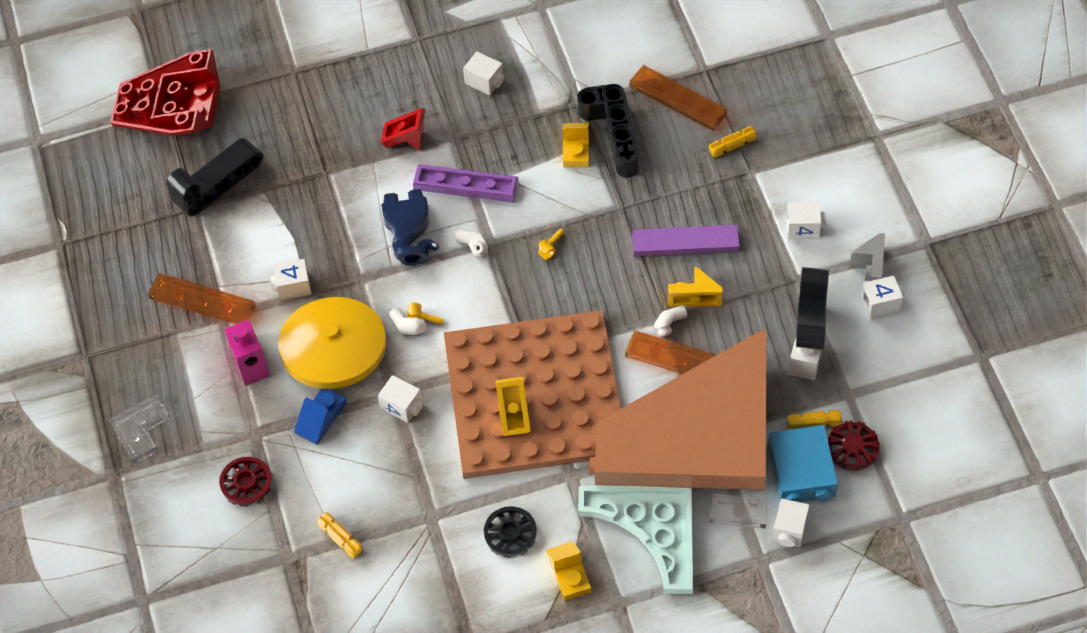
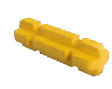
(732, 141)
(812, 419)
(340, 535)

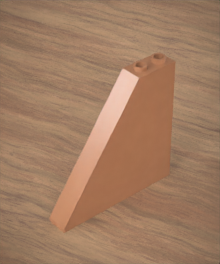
(693, 429)

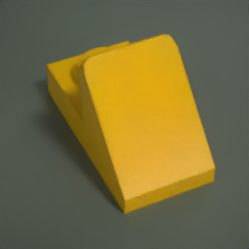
(576, 145)
(699, 294)
(512, 406)
(568, 570)

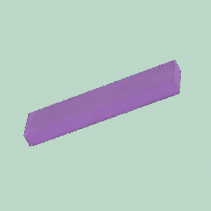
(465, 183)
(685, 240)

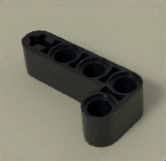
(611, 104)
(213, 179)
(812, 308)

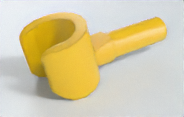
(546, 247)
(415, 311)

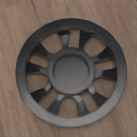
(510, 531)

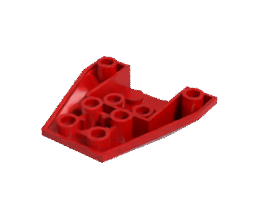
(171, 97)

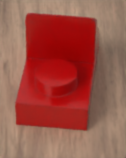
(405, 128)

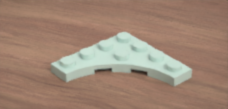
(657, 518)

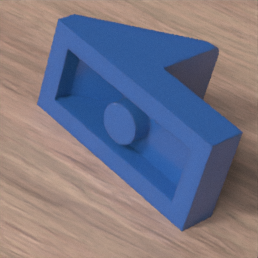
(318, 415)

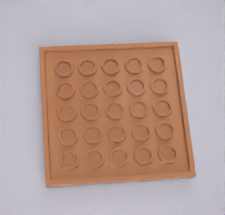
(565, 384)

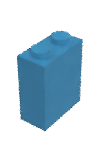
(802, 464)

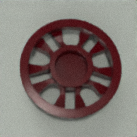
(853, 445)
(245, 481)

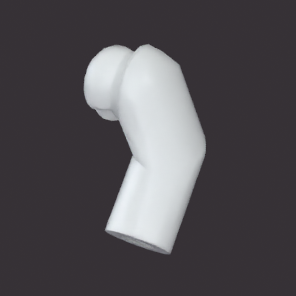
(474, 240)
(667, 317)
(407, 325)

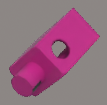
(244, 344)

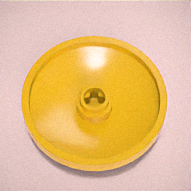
(332, 342)

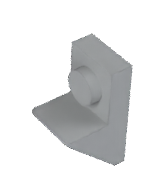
(870, 257)

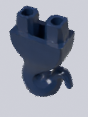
(407, 222)

